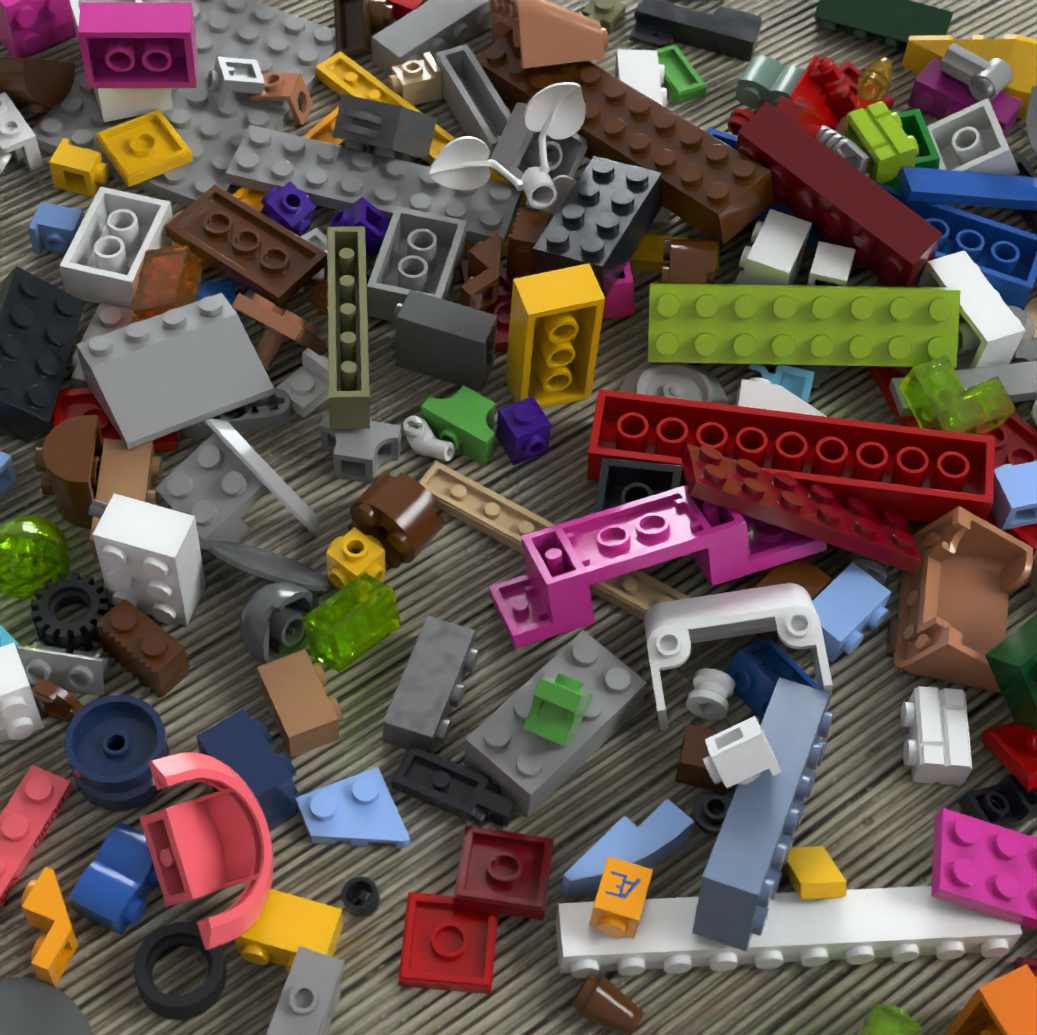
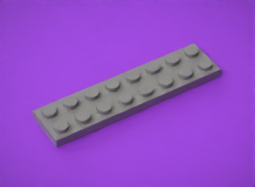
(341, 176)

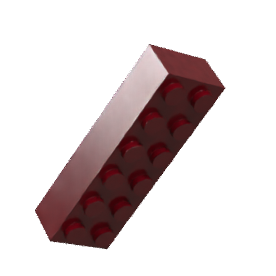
(839, 199)

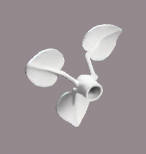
(552, 112)

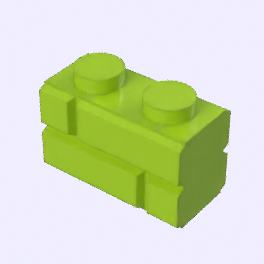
(883, 139)

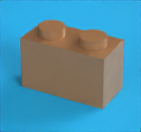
(299, 702)

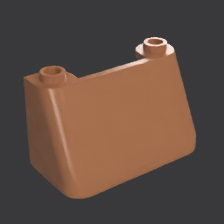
(547, 32)
(959, 599)

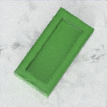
(679, 75)

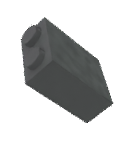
(444, 340)

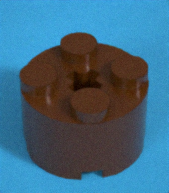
(690, 261)
(398, 516)

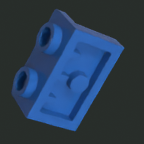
(758, 670)

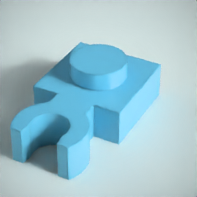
(791, 378)

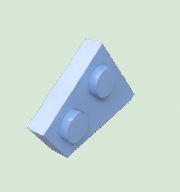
(353, 812)

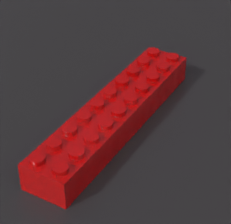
(882, 464)

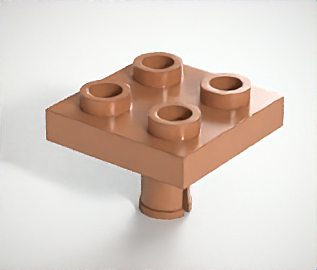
(278, 328)

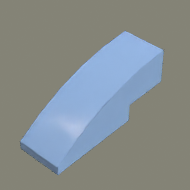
(641, 845)

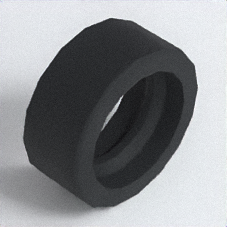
(187, 1005)

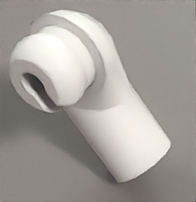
(424, 441)

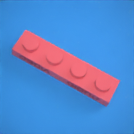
(27, 822)

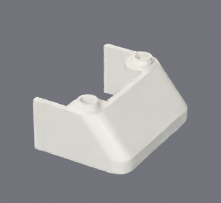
(780, 608)

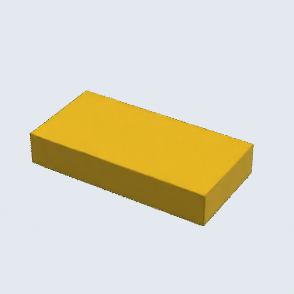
(814, 874)

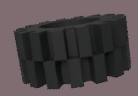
(64, 594)

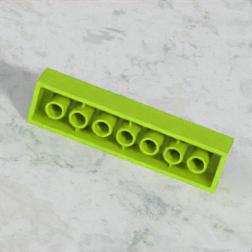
(802, 324)

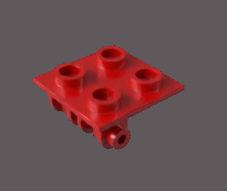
(825, 89)

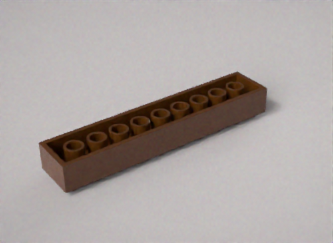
(700, 174)

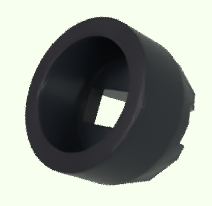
(355, 893)

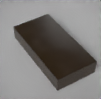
(352, 28)

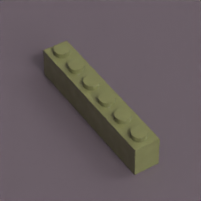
(348, 329)

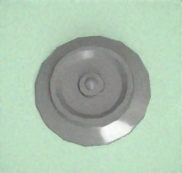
(674, 381)

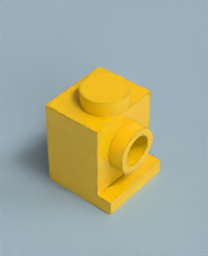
(78, 169)

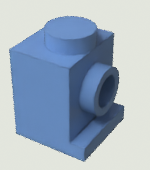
(54, 227)

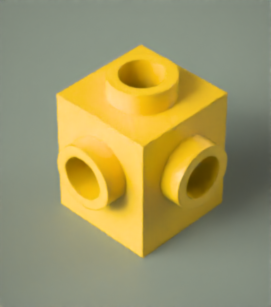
(352, 556)

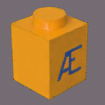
(620, 898)

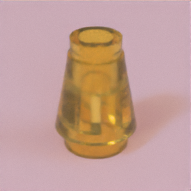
(875, 80)

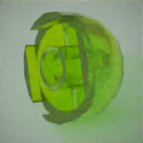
(31, 554)

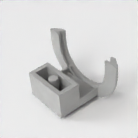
(224, 482)

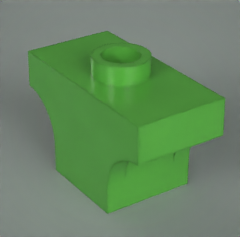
(464, 421)
(557, 709)

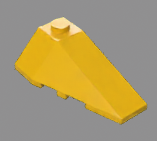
(1016, 50)

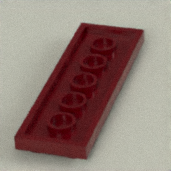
(799, 507)

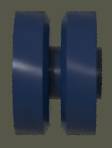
(112, 749)

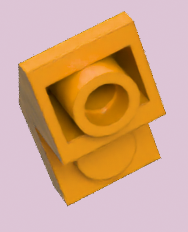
(47, 911)

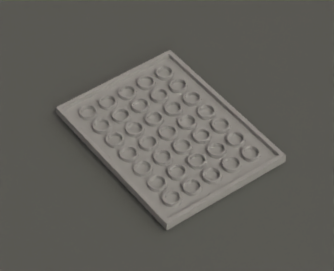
(210, 130)

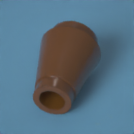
(606, 1005)

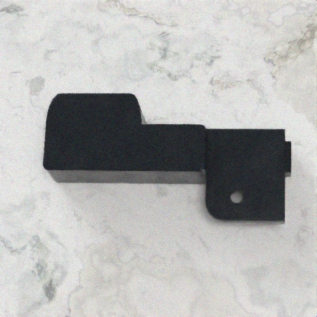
(724, 32)

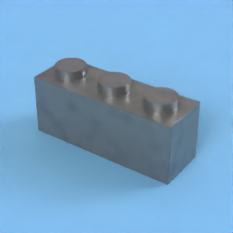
(430, 686)

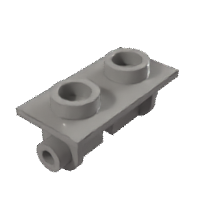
(72, 672)

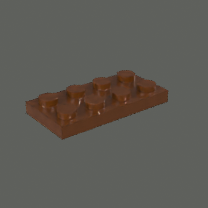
(247, 245)

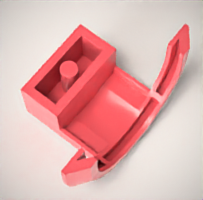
(210, 844)

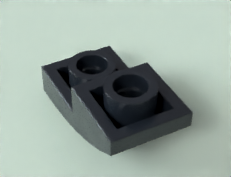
(1001, 804)

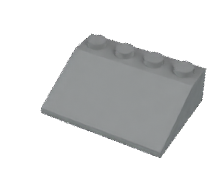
(174, 370)

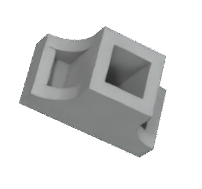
(360, 451)
(308, 995)

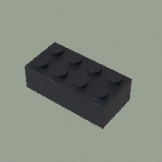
(601, 221)
(35, 347)

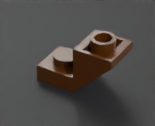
(483, 269)

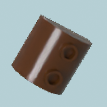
(36, 82)
(72, 467)

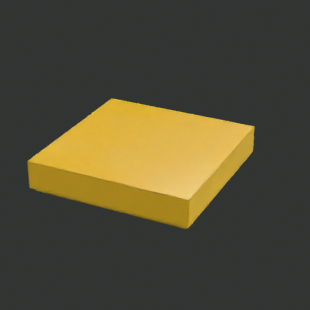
(144, 147)

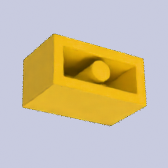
(286, 925)

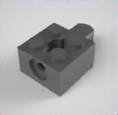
(384, 129)

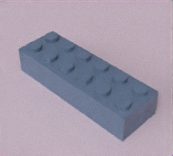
(762, 813)

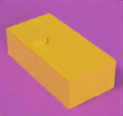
(554, 336)

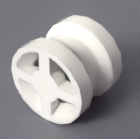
(710, 694)

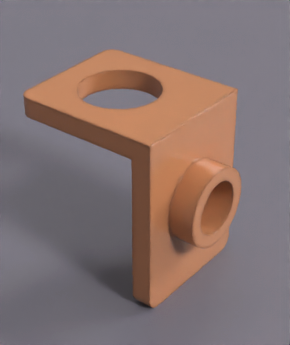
(286, 87)

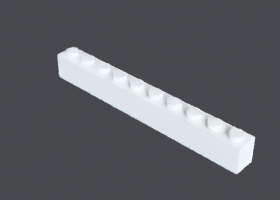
(854, 928)

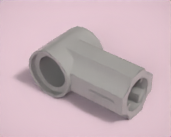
(983, 77)

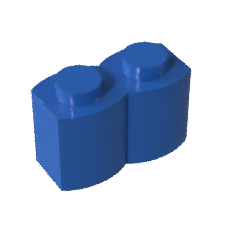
(116, 881)

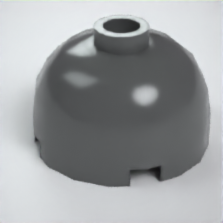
(273, 621)

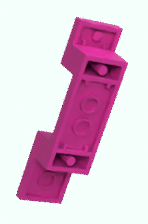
(628, 538)

